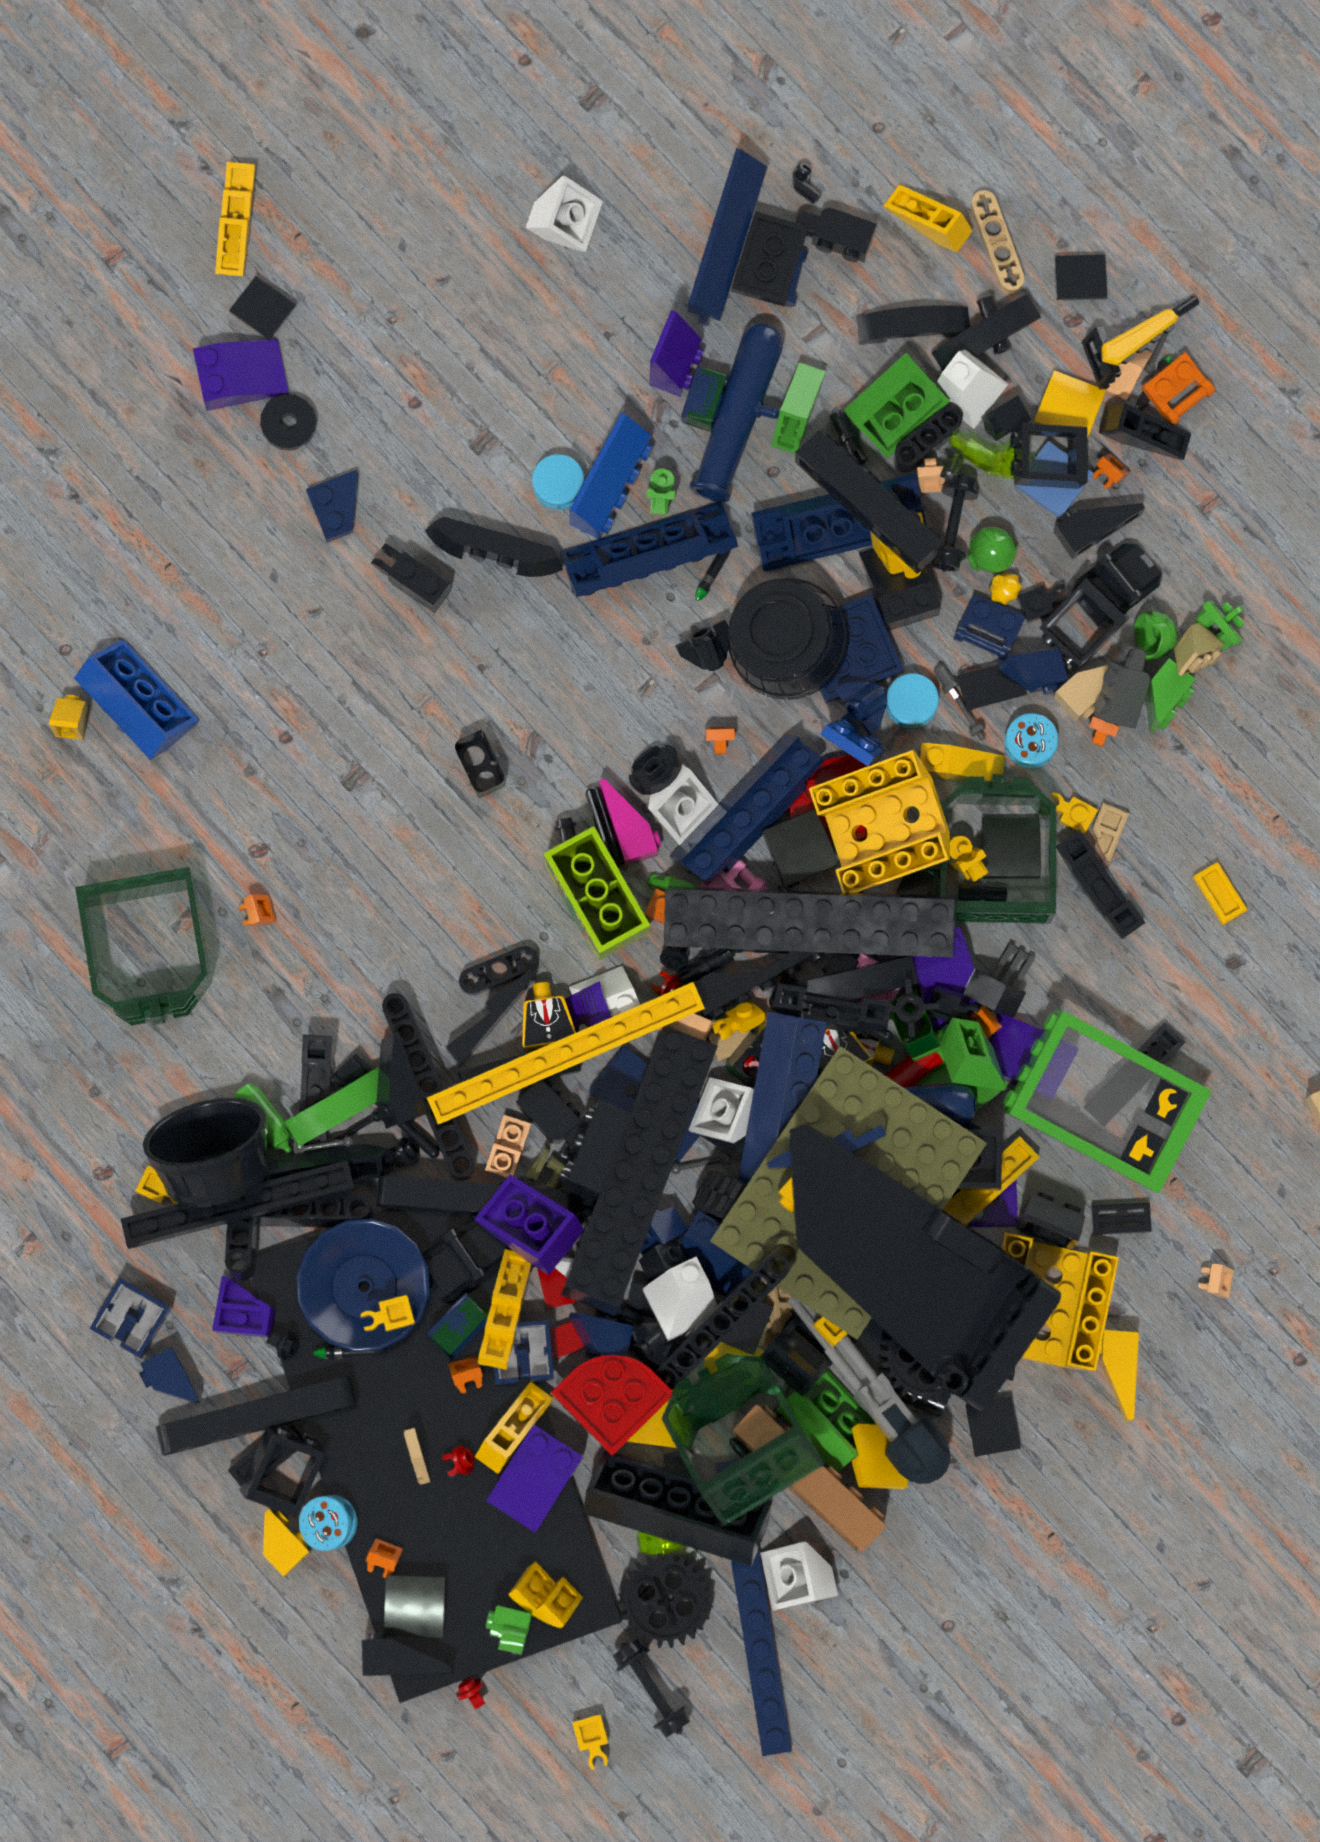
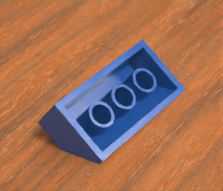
(610, 477)
(135, 698)

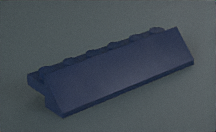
(726, 237)
(820, 526)
(648, 549)
(748, 809)
(783, 1080)

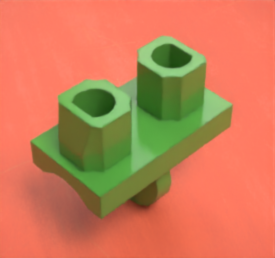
(661, 491)
(1212, 615)

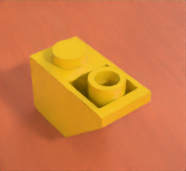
(280, 1545)

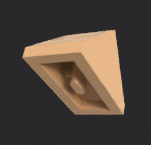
(1130, 374)

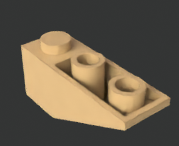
(1197, 649)
(1081, 692)

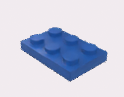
(845, 736)

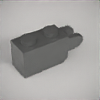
(1123, 688)

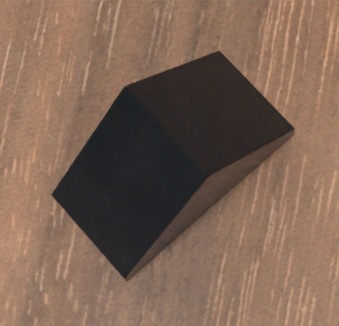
(994, 993)

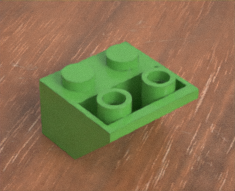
(1165, 693)
(970, 1055)

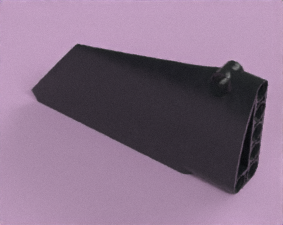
(916, 1269)

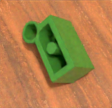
(510, 1626)

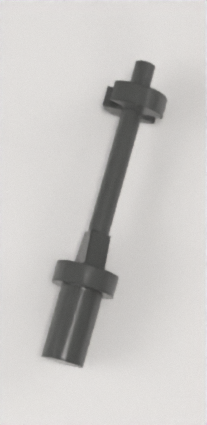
(950, 686)

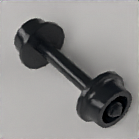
(960, 489)
(630, 1656)

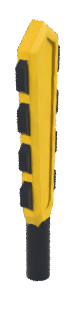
(1135, 339)

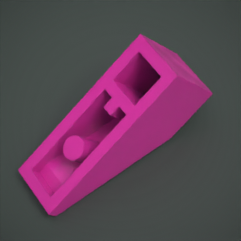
(631, 829)

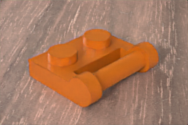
(1171, 382)

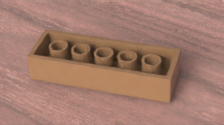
(819, 1490)

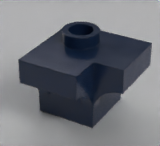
(664, 1228)

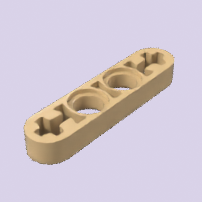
(997, 242)

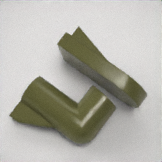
(552, 1163)

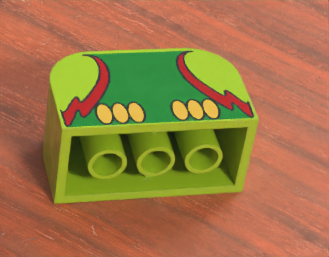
(596, 893)

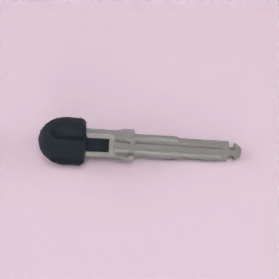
(916, 1447)

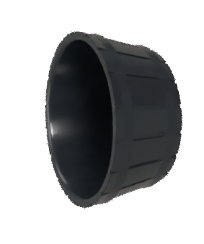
(787, 638)
(210, 1151)

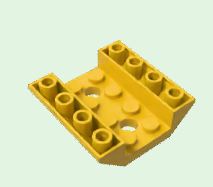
(880, 802)
(1082, 1312)

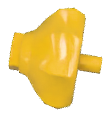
(1005, 588)

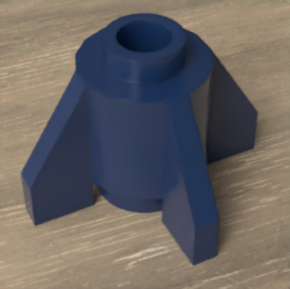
(865, 703)

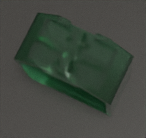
(997, 792)
(152, 1006)
(758, 1473)

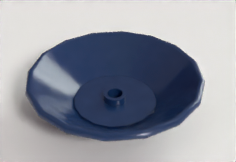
(343, 1260)

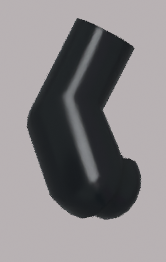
(802, 185)

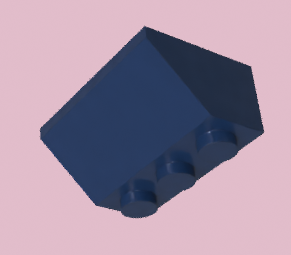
(720, 1268)

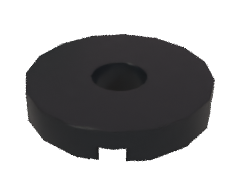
(288, 406)
(668, 766)

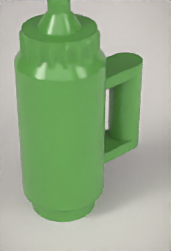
(278, 1133)

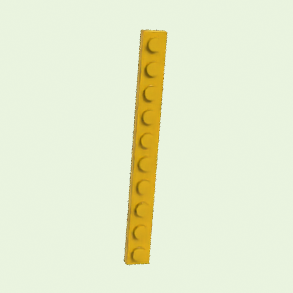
(565, 1053)
(965, 1208)

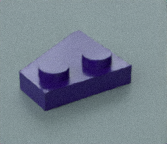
(241, 1312)

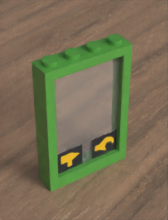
(1106, 1100)

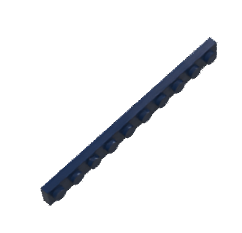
(760, 1653)

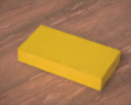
(1219, 893)

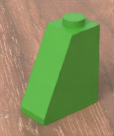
(797, 408)

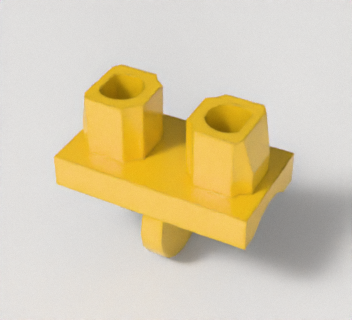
(966, 858)

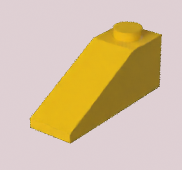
(932, 219)
(959, 763)
(1119, 1364)
(513, 1427)

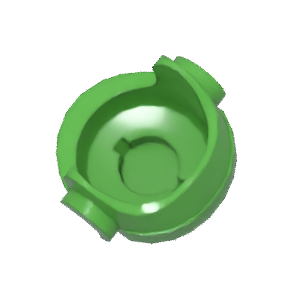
(991, 550)
(1155, 634)

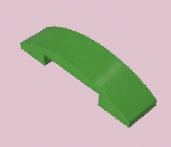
(334, 1108)

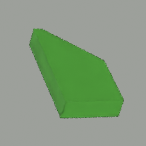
(662, 883)

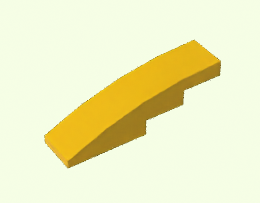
(235, 219)
(505, 1311)

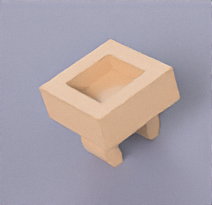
(929, 477)
(1219, 1281)

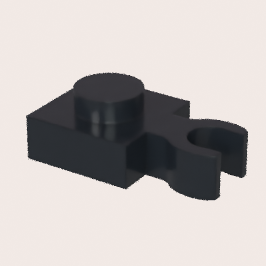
(1038, 603)
(951, 1005)

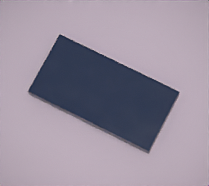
(625, 1070)

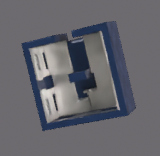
(130, 1318)
(529, 1355)

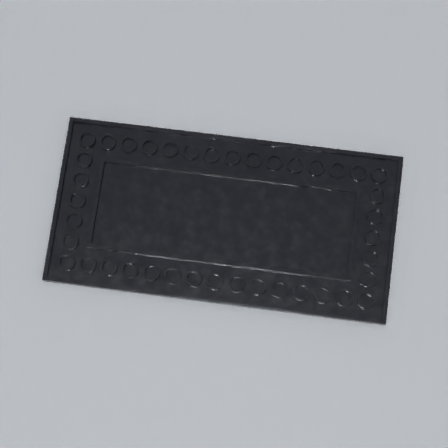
(447, 1522)

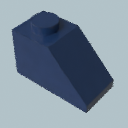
(1036, 670)
(602, 1335)
(168, 1376)

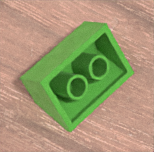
(896, 405)
(828, 1416)

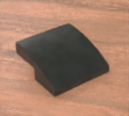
(799, 847)
(1011, 848)
(414, 1606)

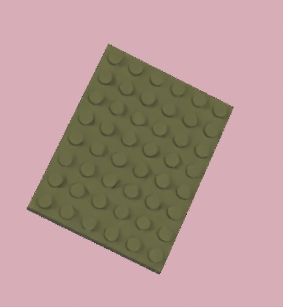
(919, 1151)

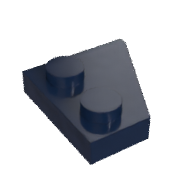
(335, 505)

